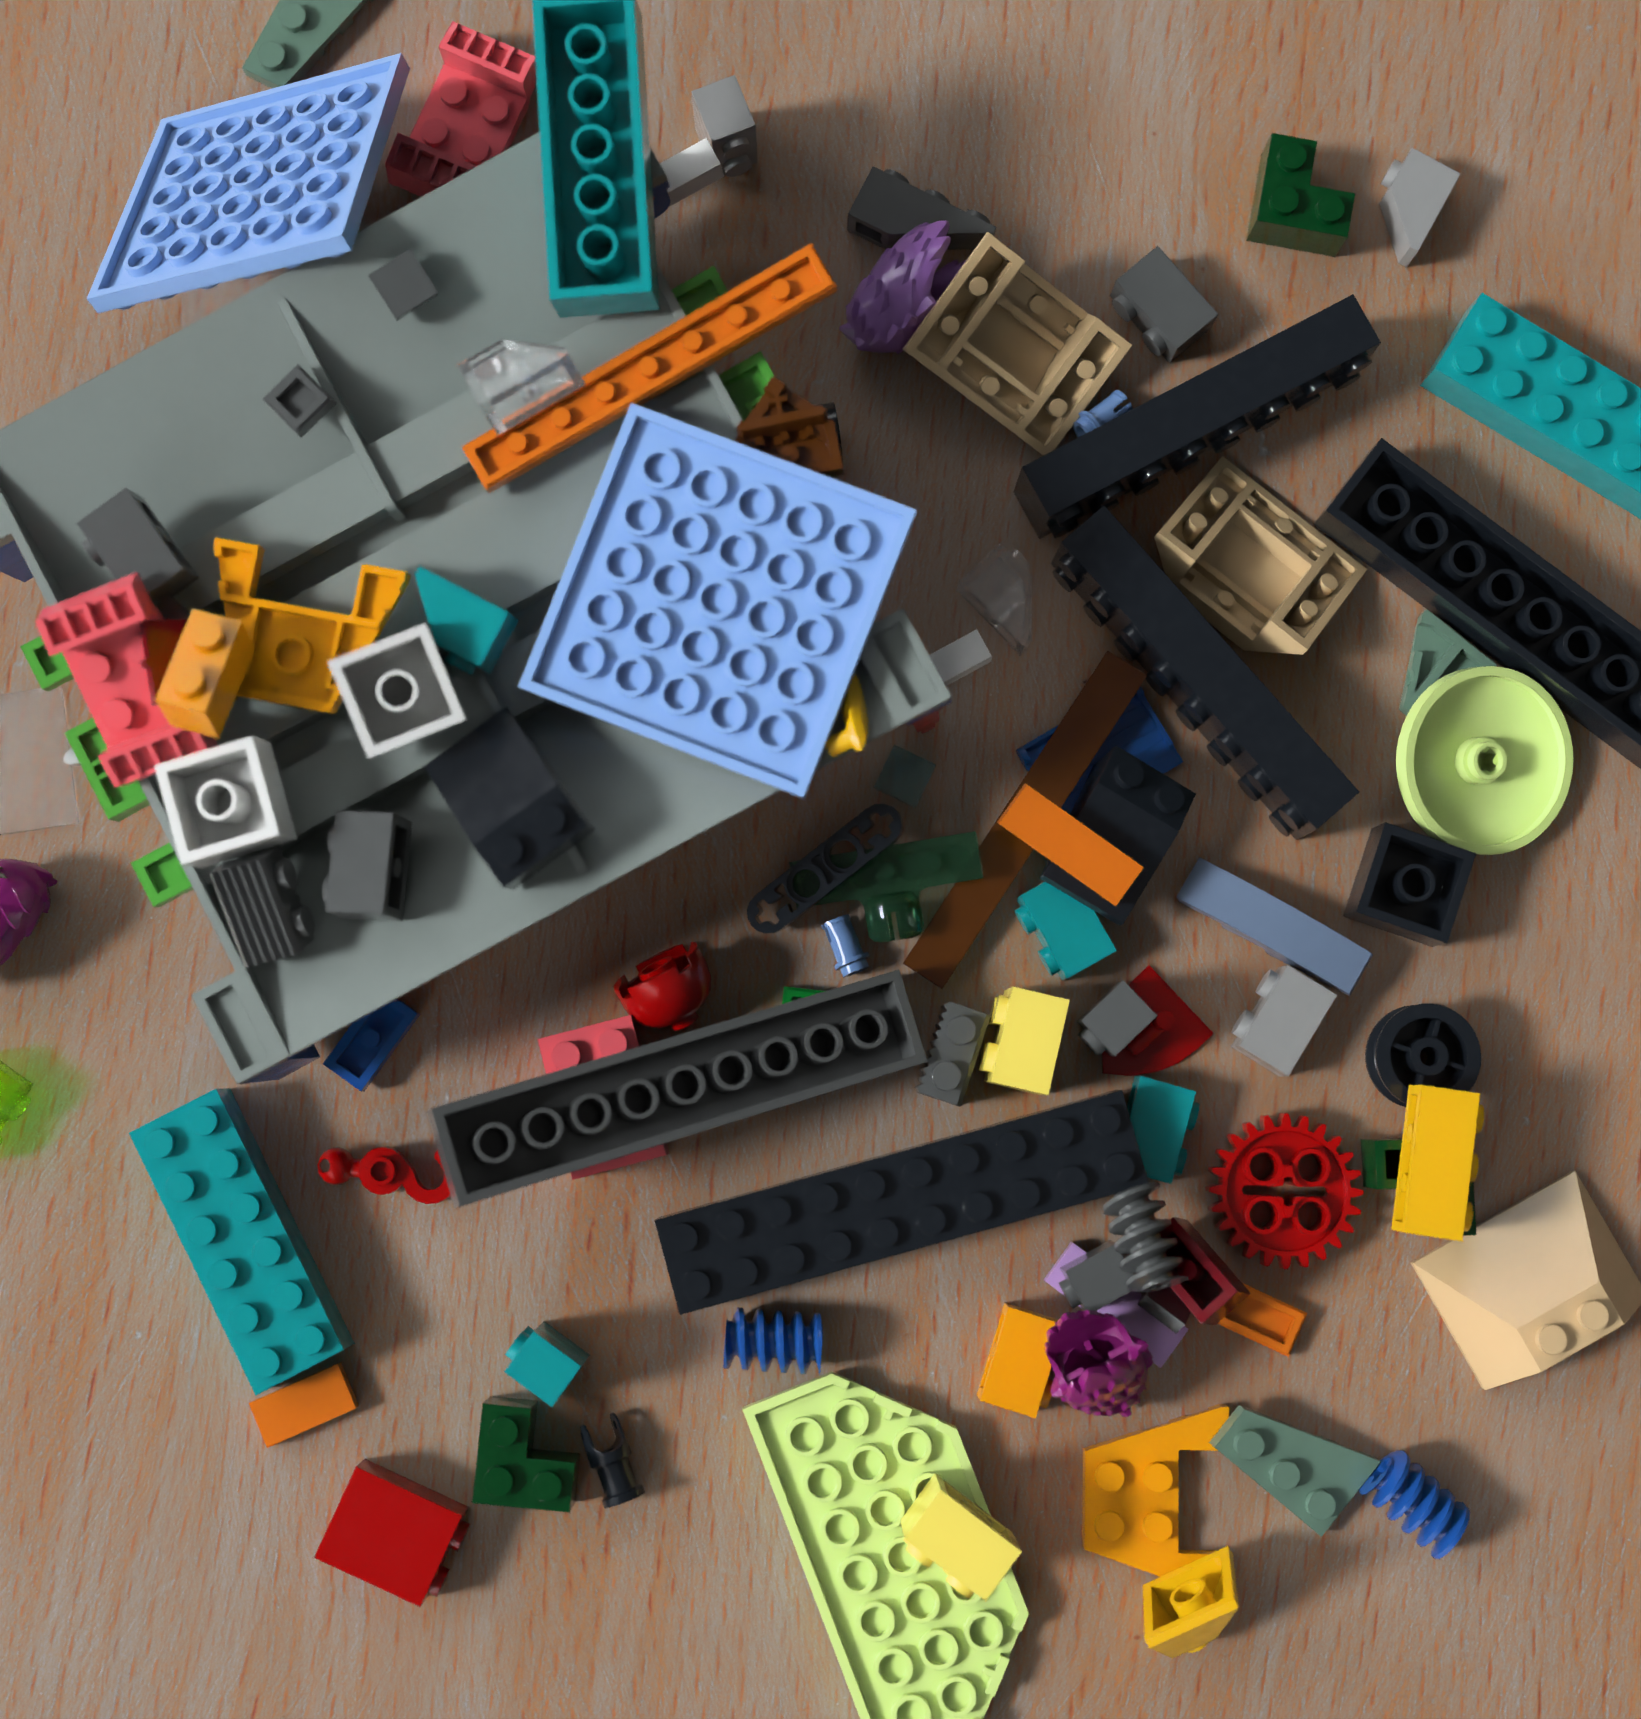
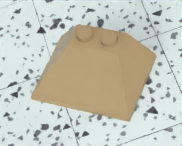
(1016, 346)
(1254, 564)
(1531, 1284)

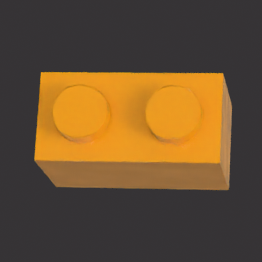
(205, 673)
(1018, 1363)

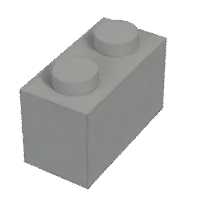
(727, 124)
(1282, 1019)

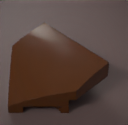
(792, 431)

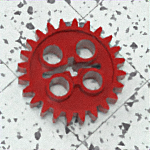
(1283, 1232)

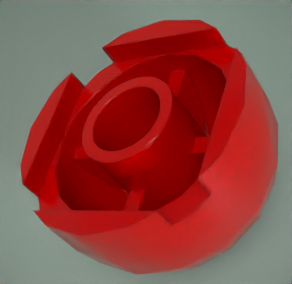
(667, 988)

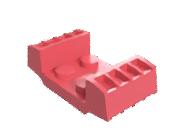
(467, 114)
(105, 652)

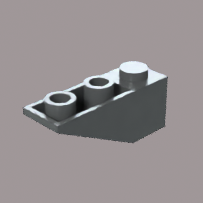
(892, 207)

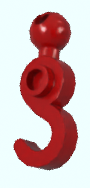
(381, 1173)

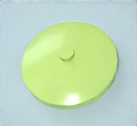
(1484, 760)

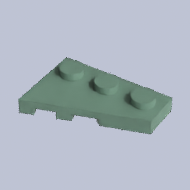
(1296, 1467)

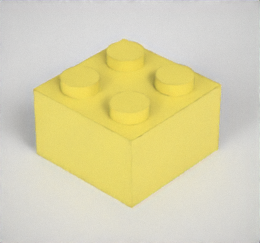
(1024, 1040)
(959, 1538)

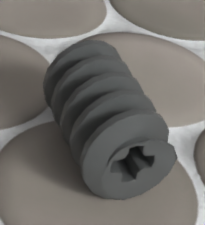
(1143, 1239)

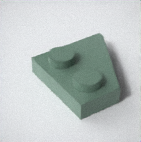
(1434, 654)

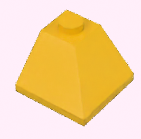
(1190, 1604)

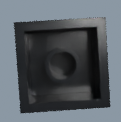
(1409, 885)

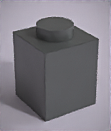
(1095, 1278)

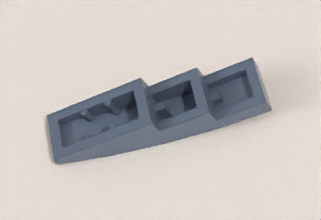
(1275, 926)

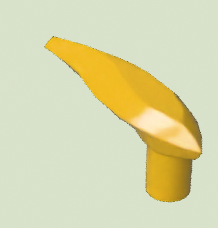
(855, 721)

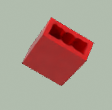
(393, 1533)

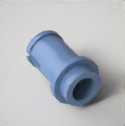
(1101, 413)
(845, 946)

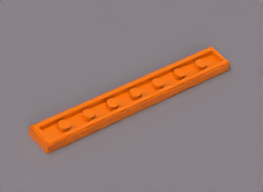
(655, 366)

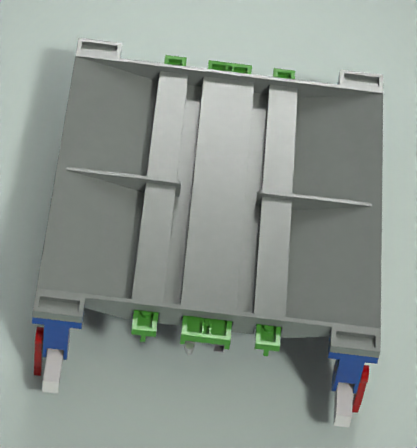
(395, 491)

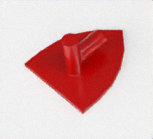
(1166, 1039)

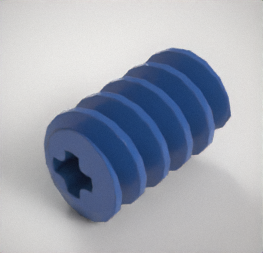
(773, 1341)
(1420, 1501)

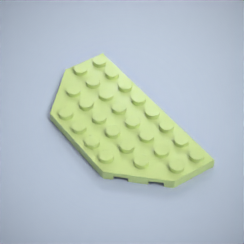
(844, 1478)

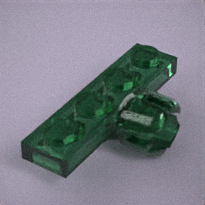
(897, 879)

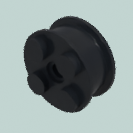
(1396, 1046)

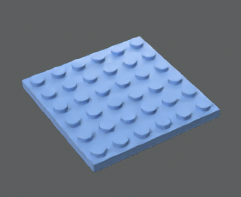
(252, 185)
(718, 600)

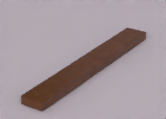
(1004, 854)

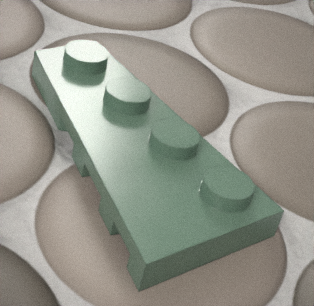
(297, 38)

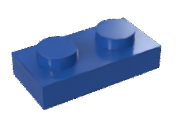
(370, 1043)

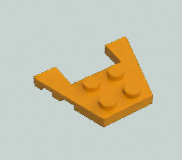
(296, 640)
(1134, 1492)

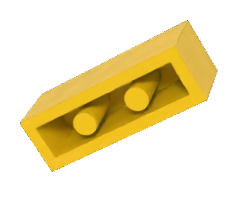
(1437, 1162)

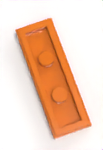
(1070, 844)

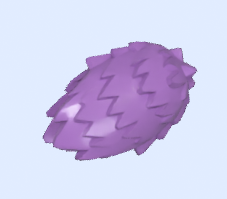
(900, 290)

